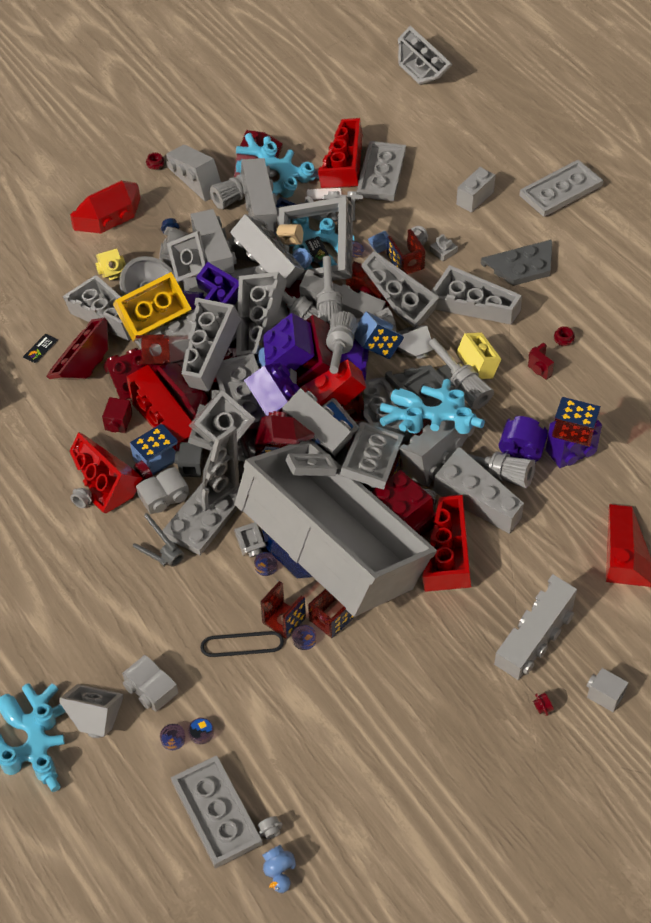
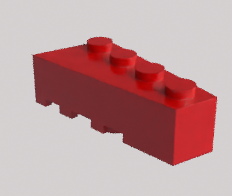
(343, 160)
(342, 386)
(157, 404)
(450, 564)

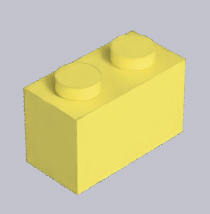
(479, 354)

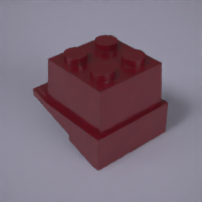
(408, 502)

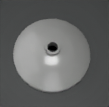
(141, 272)

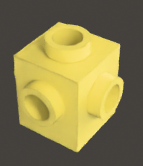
(103, 261)

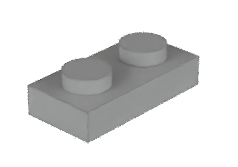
(311, 464)

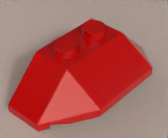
(107, 208)

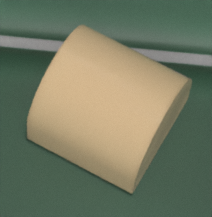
(290, 234)

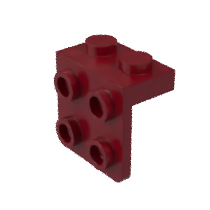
(121, 367)

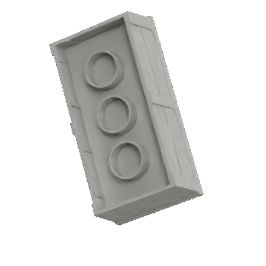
(333, 529)

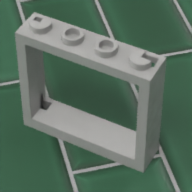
(345, 231)

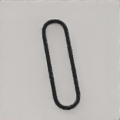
(242, 652)

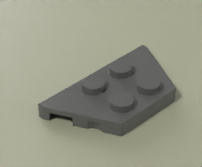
(522, 264)
(414, 379)

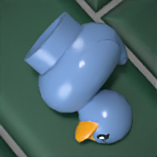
(275, 863)

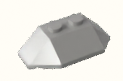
(420, 57)

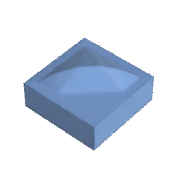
(379, 241)

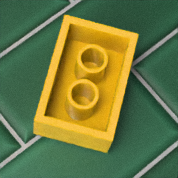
(152, 306)

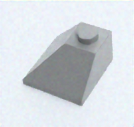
(187, 256)
(415, 341)
(221, 415)
(92, 709)

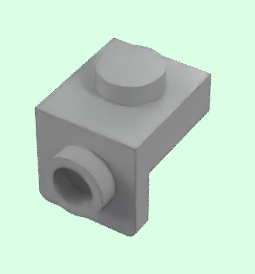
(250, 540)

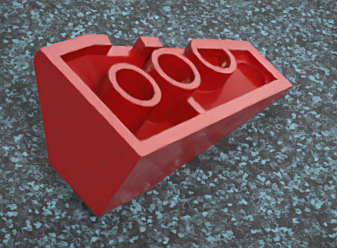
(106, 476)
(626, 549)

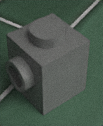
(190, 460)

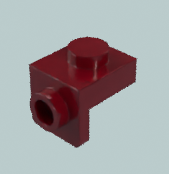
(539, 362)

